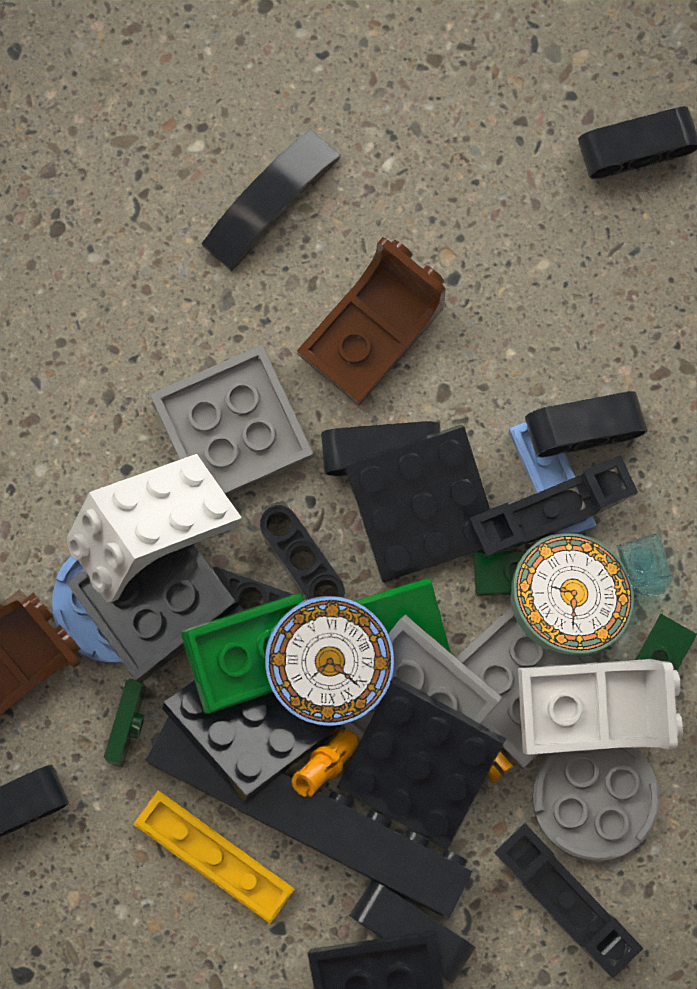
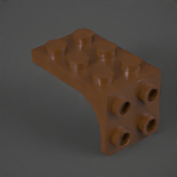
(375, 321)
(29, 647)

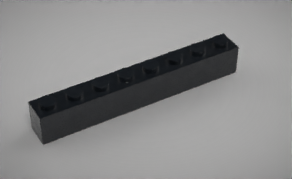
(327, 827)

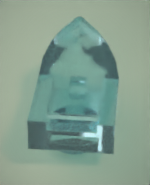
(646, 565)

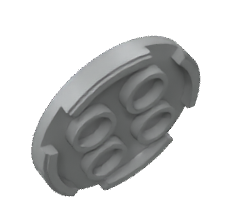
(596, 801)

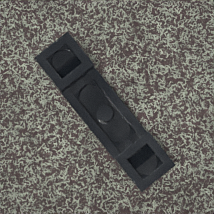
(268, 198)
(553, 508)
(567, 901)

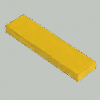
(214, 857)

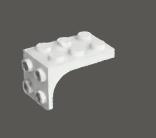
(145, 519)
(599, 706)

